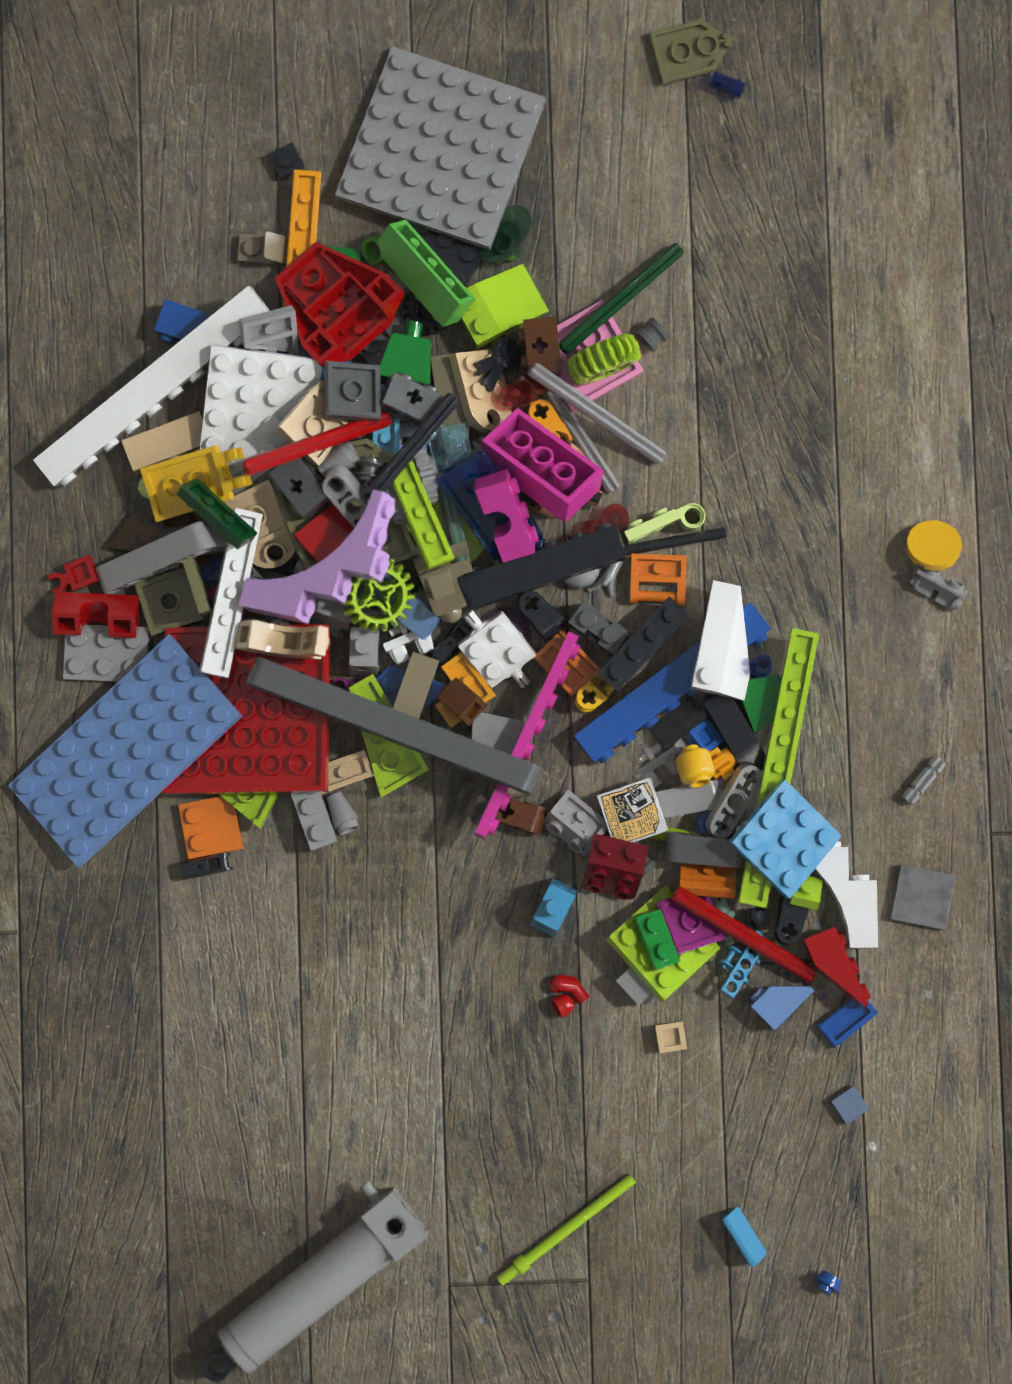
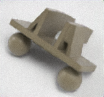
(442, 585)

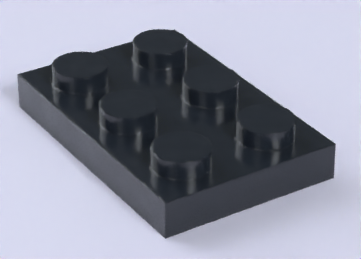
(457, 255)

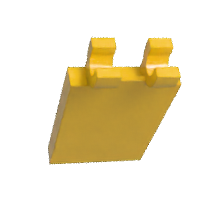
(207, 465)

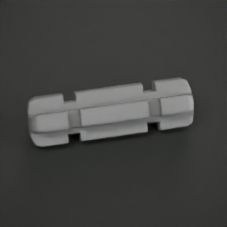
(923, 780)

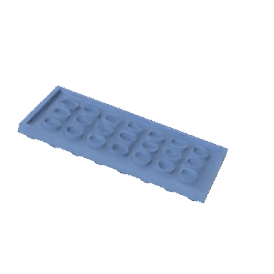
(125, 750)

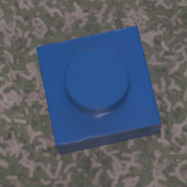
(704, 736)

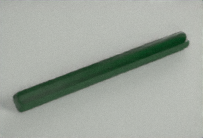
(620, 298)

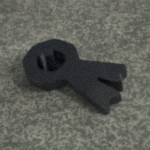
(504, 356)

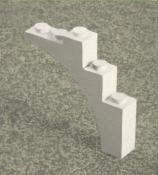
(854, 898)

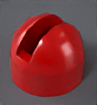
(562, 1005)

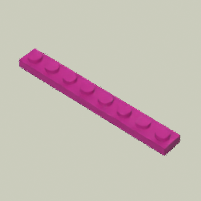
(533, 726)

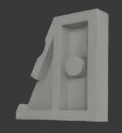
(271, 331)

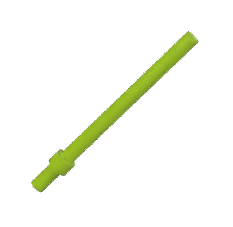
(523, 1263)

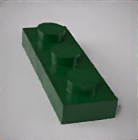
(217, 513)

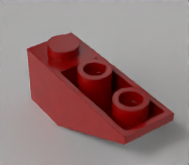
(832, 962)

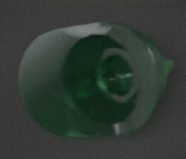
(510, 236)

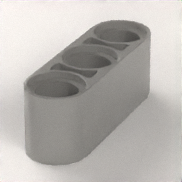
(342, 493)
(689, 800)

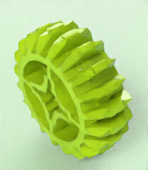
(604, 359)
(387, 588)

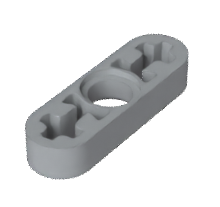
(722, 803)

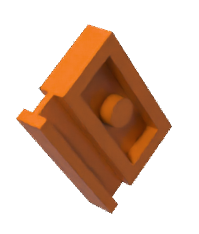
(579, 670)
(708, 880)

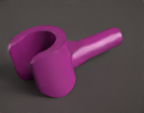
(348, 683)

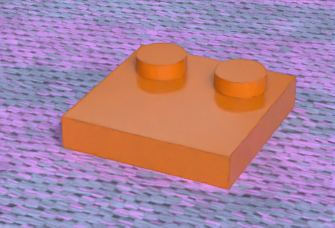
(210, 827)

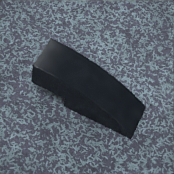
(735, 731)

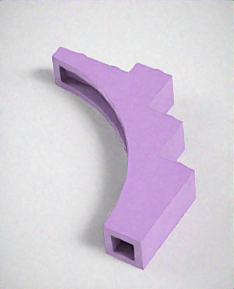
(330, 579)

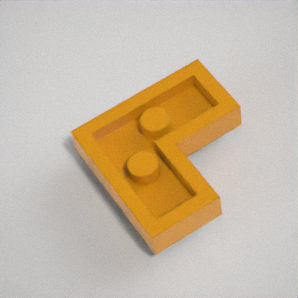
(465, 671)

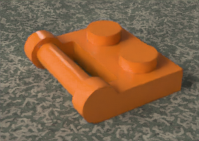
(657, 569)

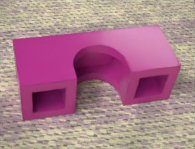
(499, 494)

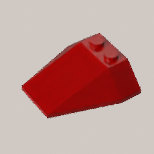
(337, 302)

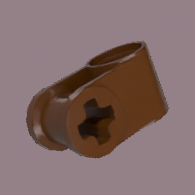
(524, 817)

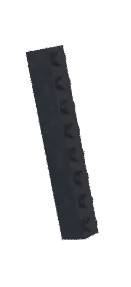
(540, 569)

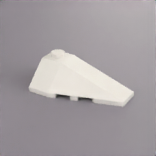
(722, 651)

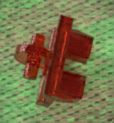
(521, 393)

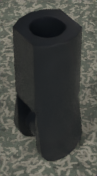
(449, 644)
(201, 866)

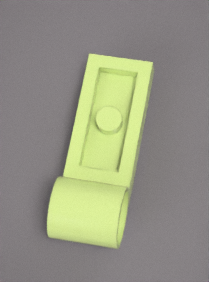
(663, 519)

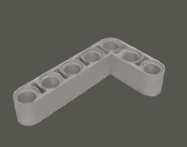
(159, 556)

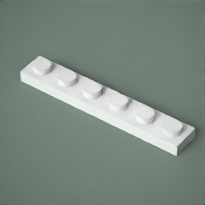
(226, 611)

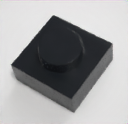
(286, 161)

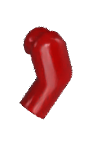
(568, 984)

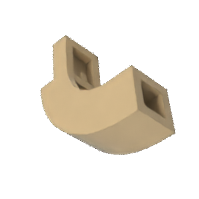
(282, 640)

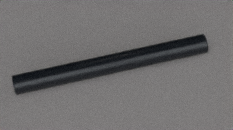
(675, 541)

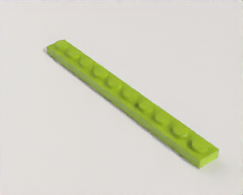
(782, 741)

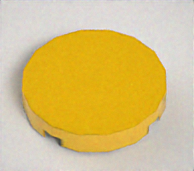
(934, 545)

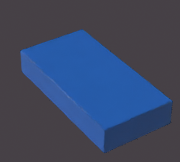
(845, 1021)

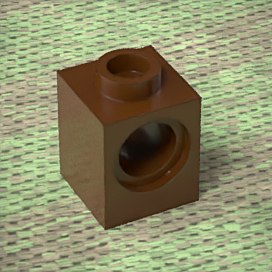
(461, 701)

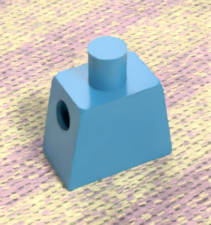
(553, 907)

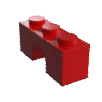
(75, 610)

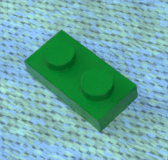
(656, 940)

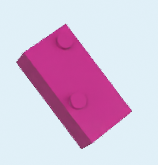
(543, 465)

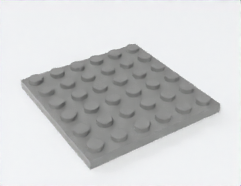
(440, 148)

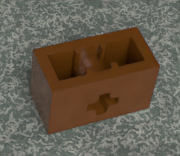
(546, 332)

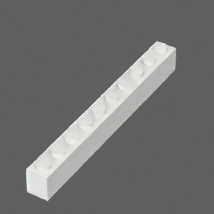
(147, 391)

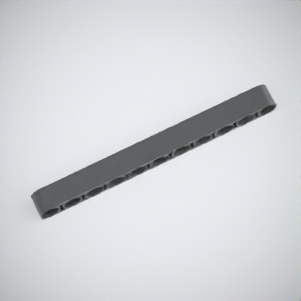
(394, 726)

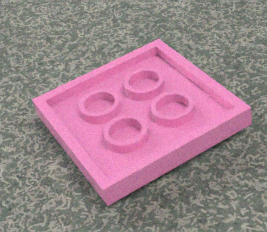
(607, 330)

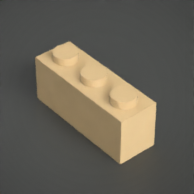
(164, 442)

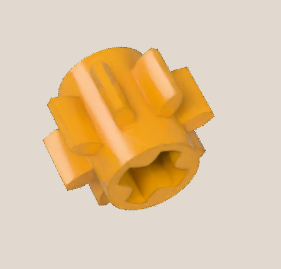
(723, 763)

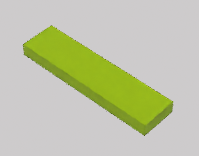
(421, 518)

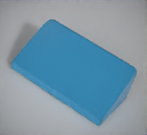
(744, 1236)

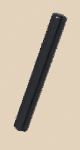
(413, 445)

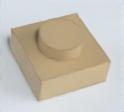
(670, 1037)

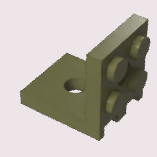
(191, 594)

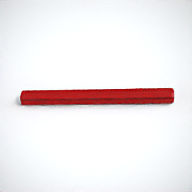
(313, 444)
(744, 934)

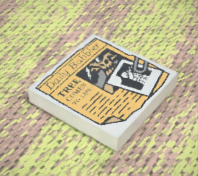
(633, 811)

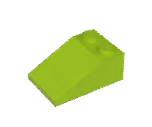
(501, 306)

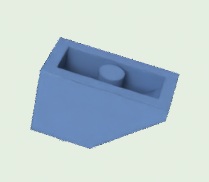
(778, 1002)

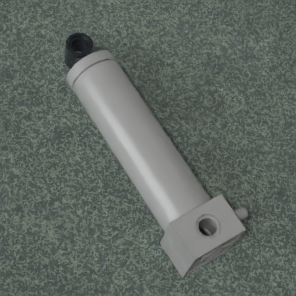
(318, 1284)

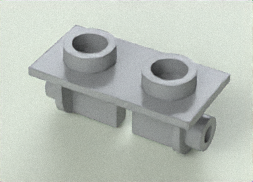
(948, 590)

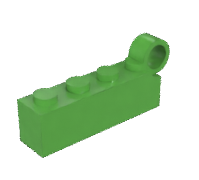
(420, 271)

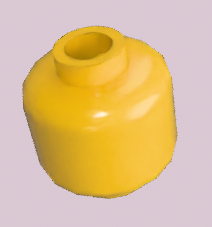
(695, 766)

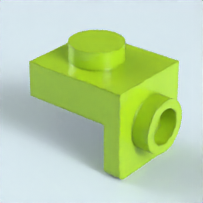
(808, 894)

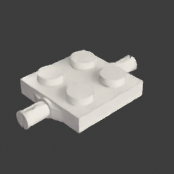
(496, 649)

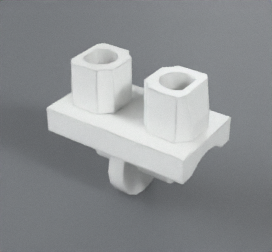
(397, 646)

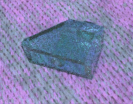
(449, 445)

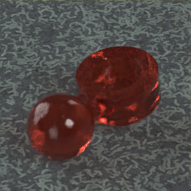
(588, 526)

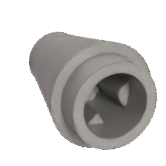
(342, 455)
(342, 814)

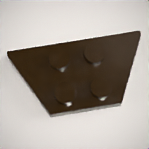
(143, 529)

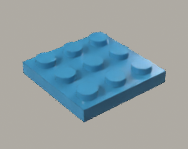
(785, 839)

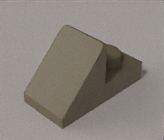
(263, 249)

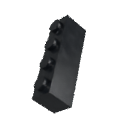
(639, 648)

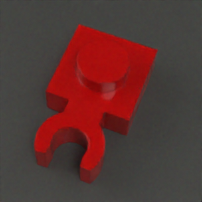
(78, 574)

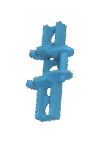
(733, 970)

